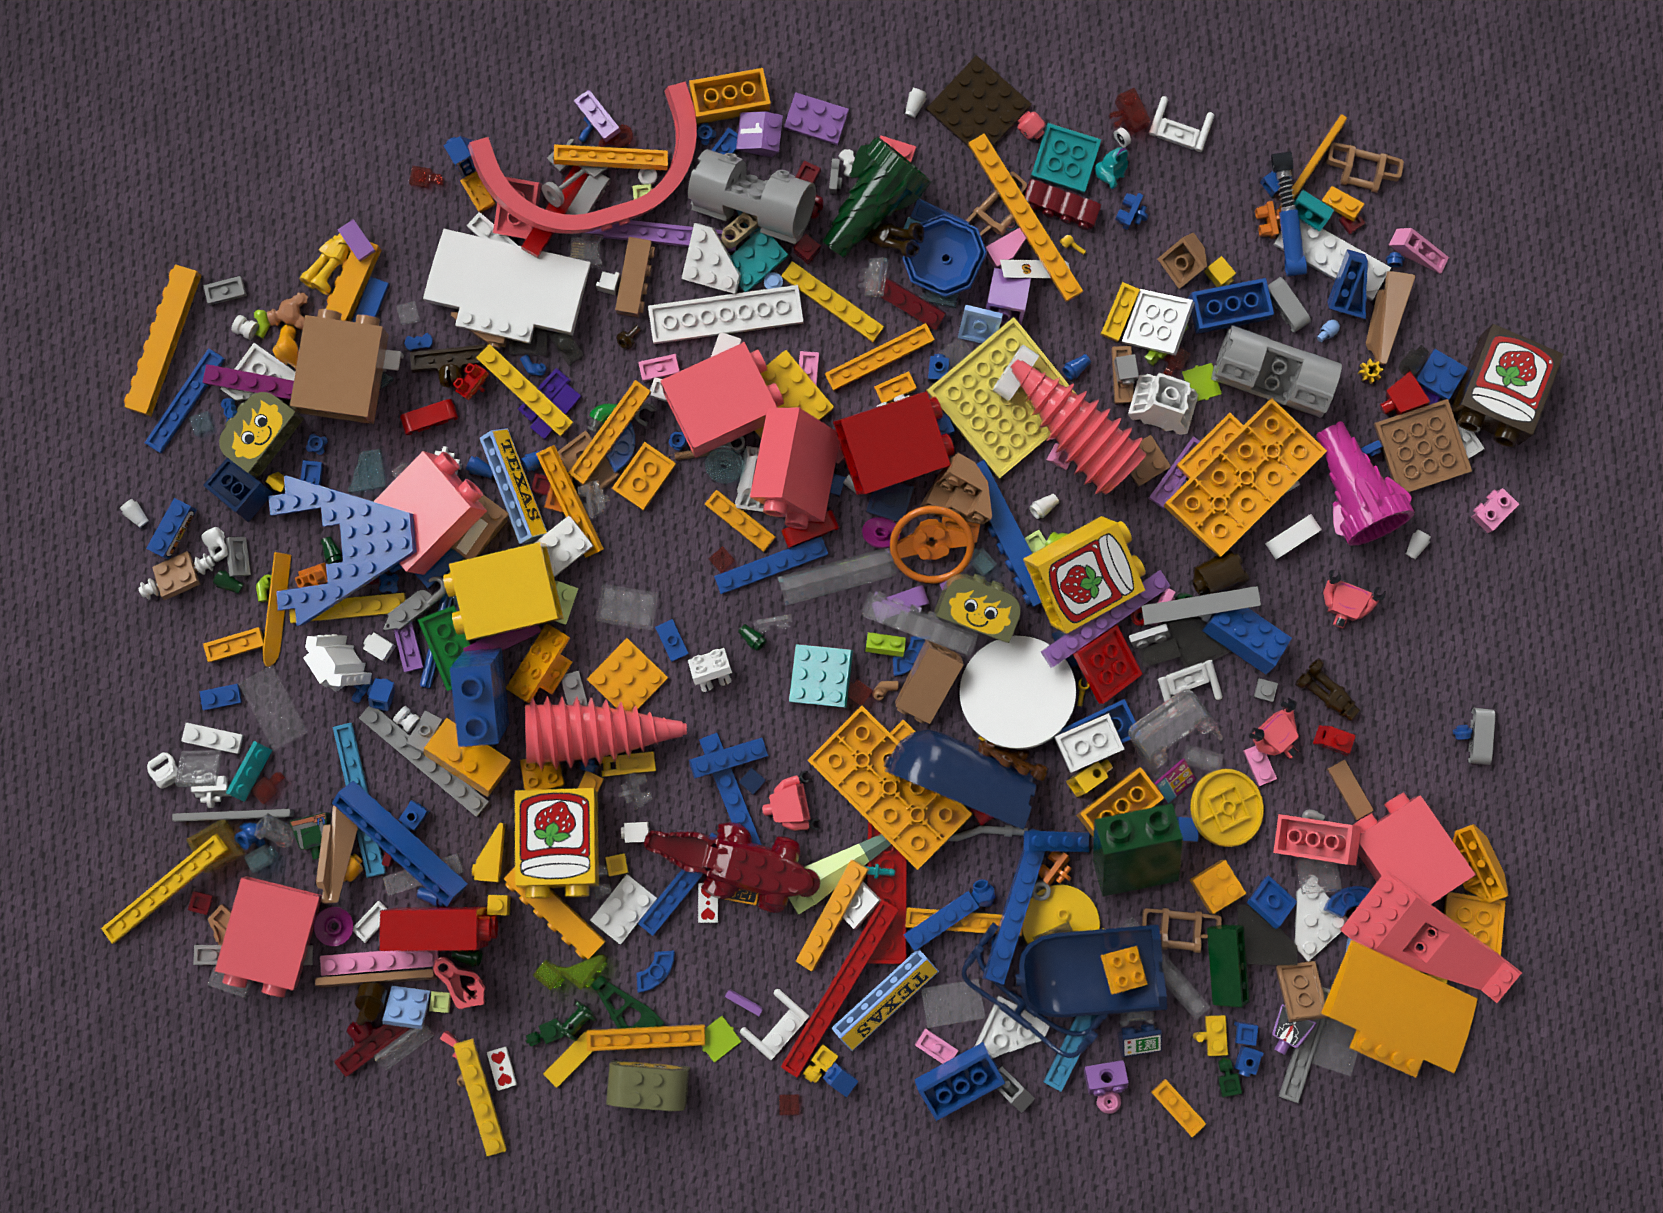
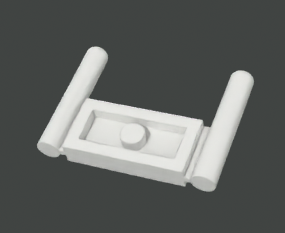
(1177, 132)
(1190, 678)
(781, 1031)

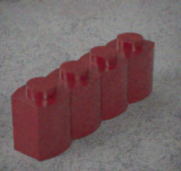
(1062, 204)

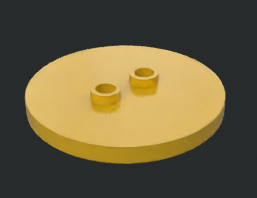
(1227, 807)
(1062, 905)

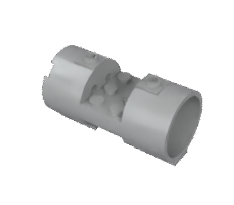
(780, 203)
(1276, 371)

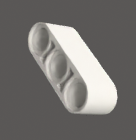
(1007, 383)
(1293, 536)

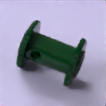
(578, 1019)

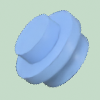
(773, 280)

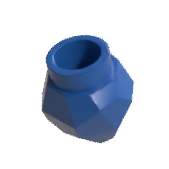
(983, 893)

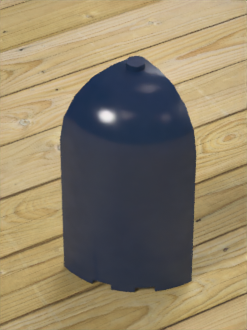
(963, 775)
(1067, 976)

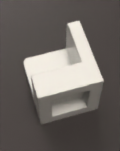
(609, 283)
(392, 360)

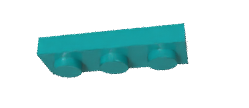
(249, 771)

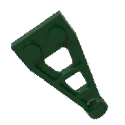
(648, 1016)

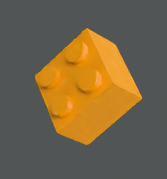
(1217, 886)

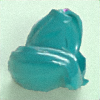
(1112, 166)

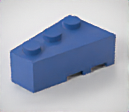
(460, 155)
(1350, 285)

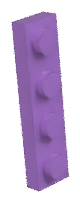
(1173, 478)

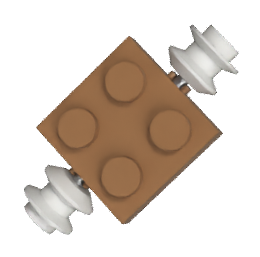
(176, 576)

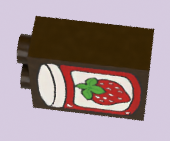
(1505, 386)

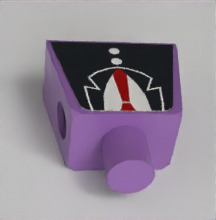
(1291, 1032)

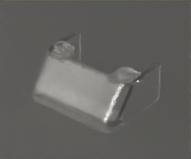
(1167, 726)

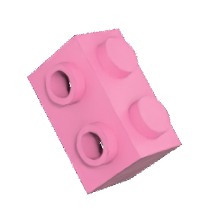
(1495, 510)

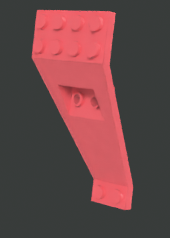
(1397, 920)

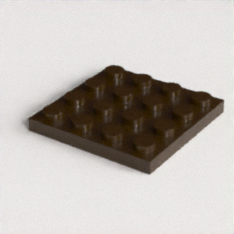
(978, 104)

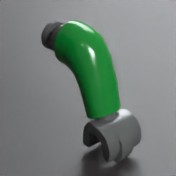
(603, 411)

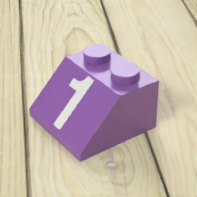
(759, 133)

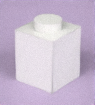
(378, 646)
(634, 831)

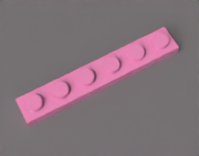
(376, 961)

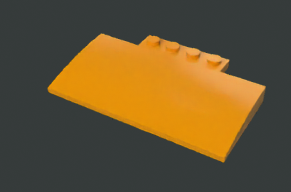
(1241, 474)
(902, 811)
(1399, 1012)

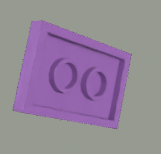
(816, 118)

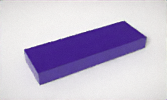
(550, 388)
(565, 402)

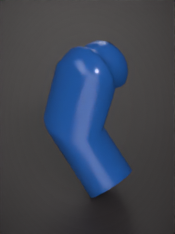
(532, 368)

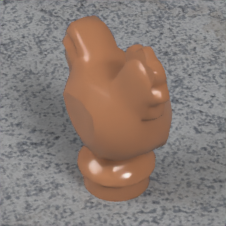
(289, 312)

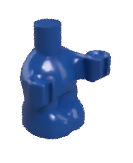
(246, 836)

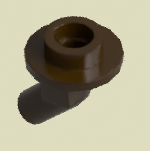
(625, 339)

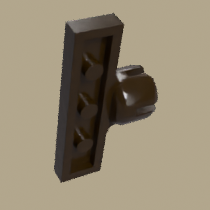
(446, 361)

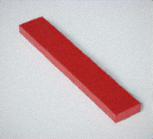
(539, 238)

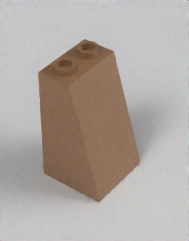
(928, 681)

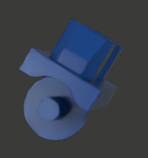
(1133, 202)

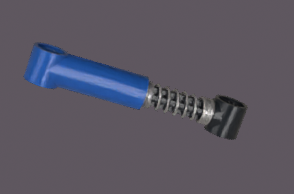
(1289, 217)

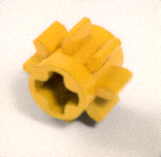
(1375, 373)

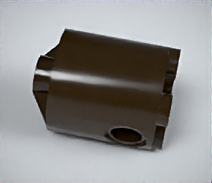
(1219, 574)

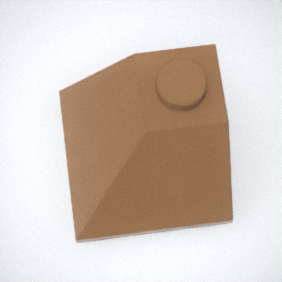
(1184, 260)

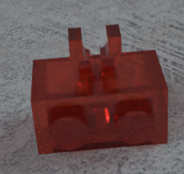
(1131, 110)

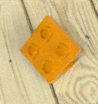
(1124, 969)

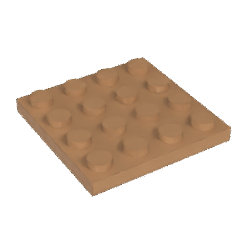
(1423, 446)

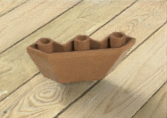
(961, 490)

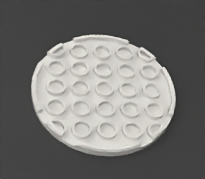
(1015, 694)

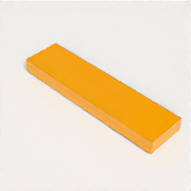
(740, 520)

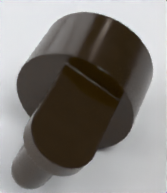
(370, 1001)

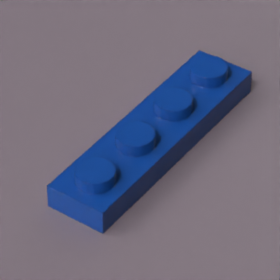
(728, 758)
(1056, 841)
(941, 920)

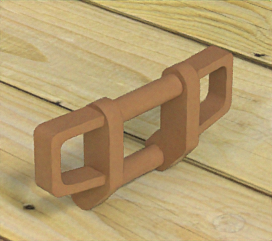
(1347, 166)
(991, 224)
(1196, 917)

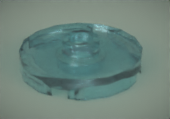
(728, 457)

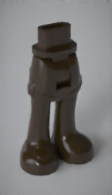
(885, 235)
(1337, 699)

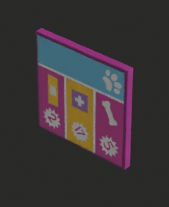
(1175, 781)

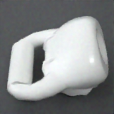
(212, 539)
(165, 775)

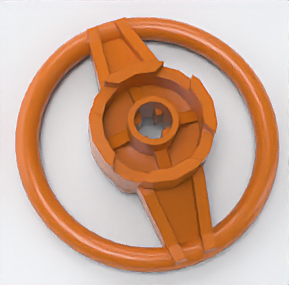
(919, 543)

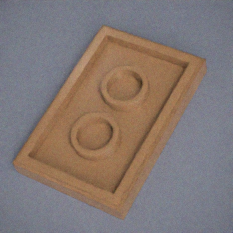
(572, 451)
(1301, 991)

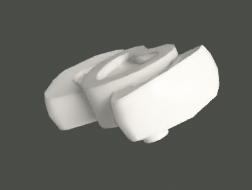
(848, 158)

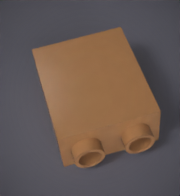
(339, 367)

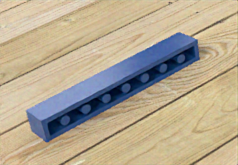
(1009, 539)
(399, 843)
(1013, 916)

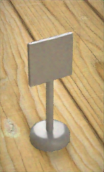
(554, 193)

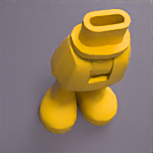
(336, 252)

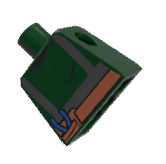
(309, 832)

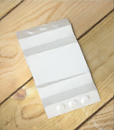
(1163, 402)
(743, 498)
(335, 662)

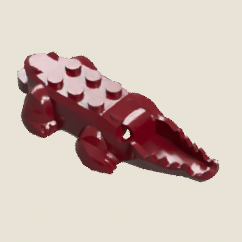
(739, 864)

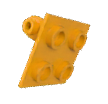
(541, 780)

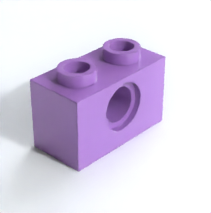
(1115, 1070)

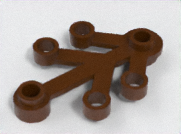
(1013, 758)

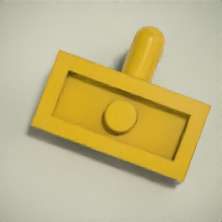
(1215, 1035)

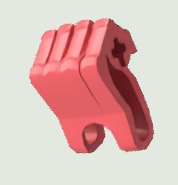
(460, 995)

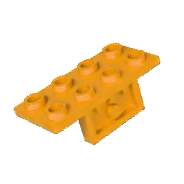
(542, 665)

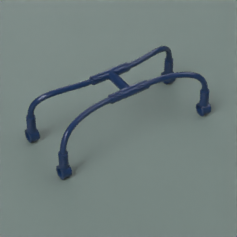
(1016, 1014)

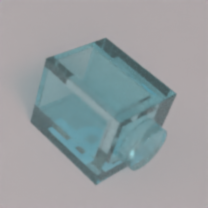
(982, 562)
(261, 858)

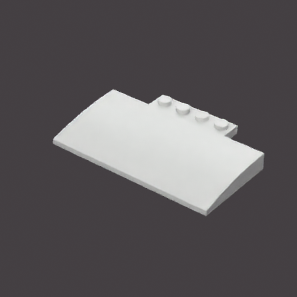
(504, 287)

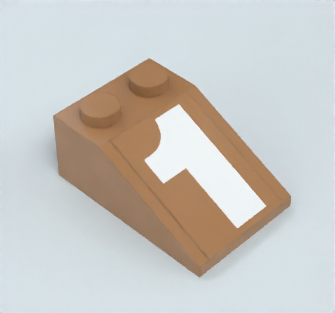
(483, 531)

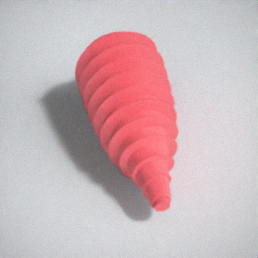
(1080, 429)
(590, 731)

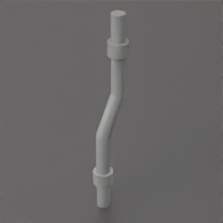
(1007, 830)

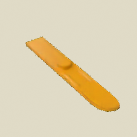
(275, 617)

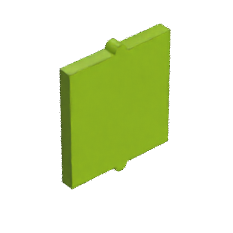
(1201, 381)
(719, 1039)

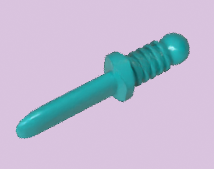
(880, 871)

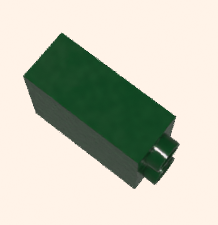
(1137, 849)

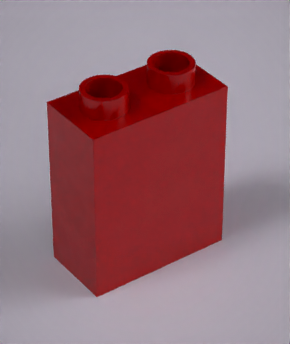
(894, 442)
(436, 928)

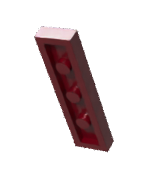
(912, 304)

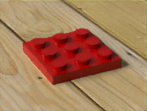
(1107, 664)

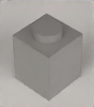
(1126, 369)

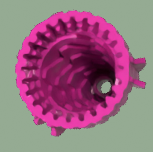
(1367, 502)

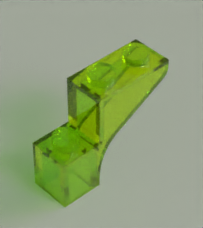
(579, 974)

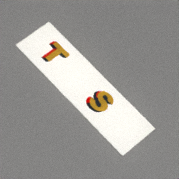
(1024, 269)

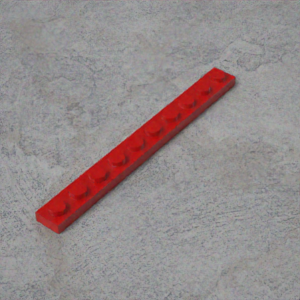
(840, 988)

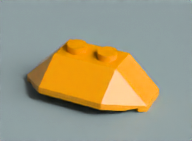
(1477, 851)

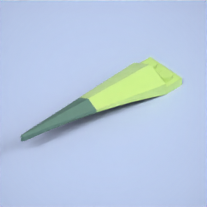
(832, 868)

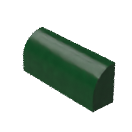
(1228, 965)

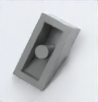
(1014, 1091)

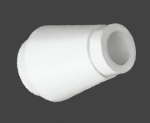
(915, 102)
(1043, 506)
(134, 513)
(1417, 544)

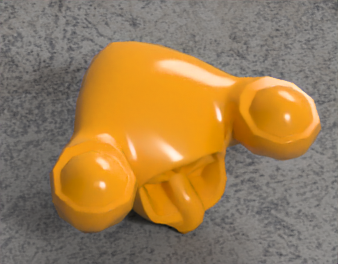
(286, 348)

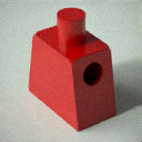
(1405, 396)
(1334, 740)

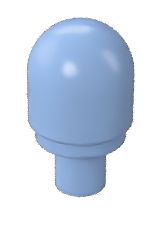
(1328, 330)

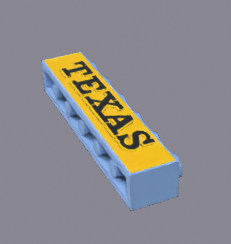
(513, 485)
(884, 999)

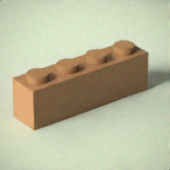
(634, 276)

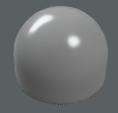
(1039, 885)

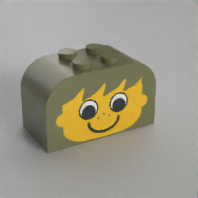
(258, 432)
(979, 606)
(647, 1086)

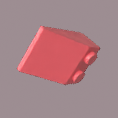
(506, 223)

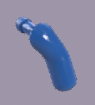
(585, 133)

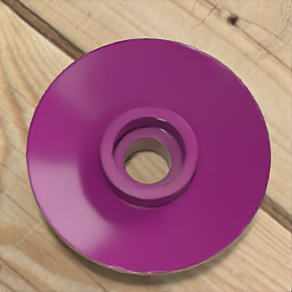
(878, 532)
(324, 930)

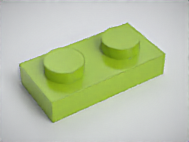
(885, 644)

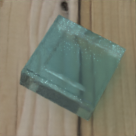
(201, 423)

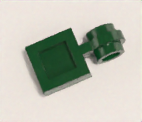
(549, 1032)
(1228, 1083)

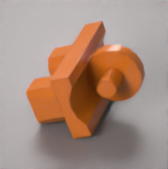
(1268, 212)
(312, 576)
(1060, 862)

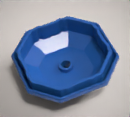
(944, 238)

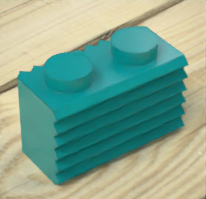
(1312, 210)

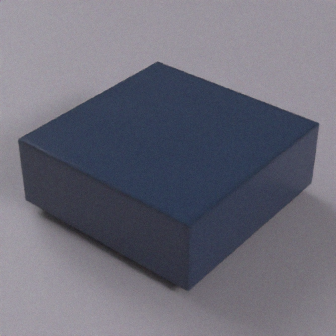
(752, 781)

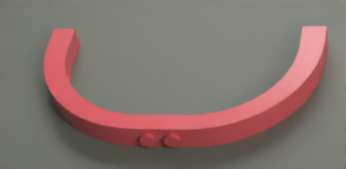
(509, 199)

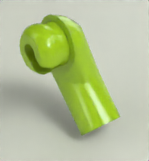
(263, 322)
(262, 588)

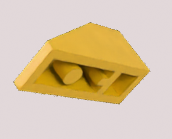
(489, 862)

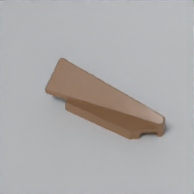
(1388, 314)
(335, 855)

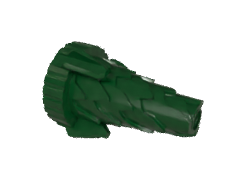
(884, 187)

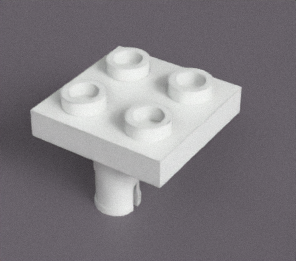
(709, 667)

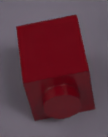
(806, 249)

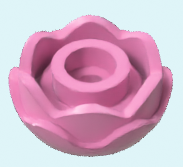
(1111, 1107)

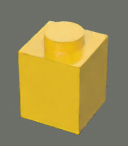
(1220, 272)
(498, 905)

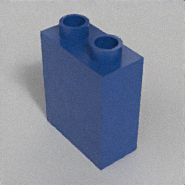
(479, 697)

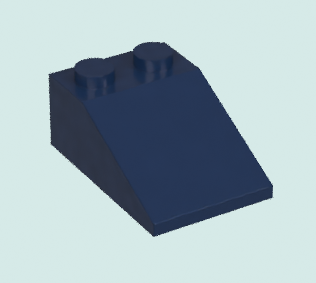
(238, 489)

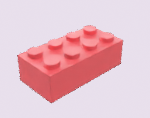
(1317, 839)

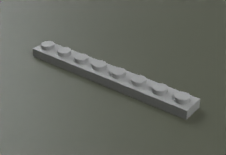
(450, 783)

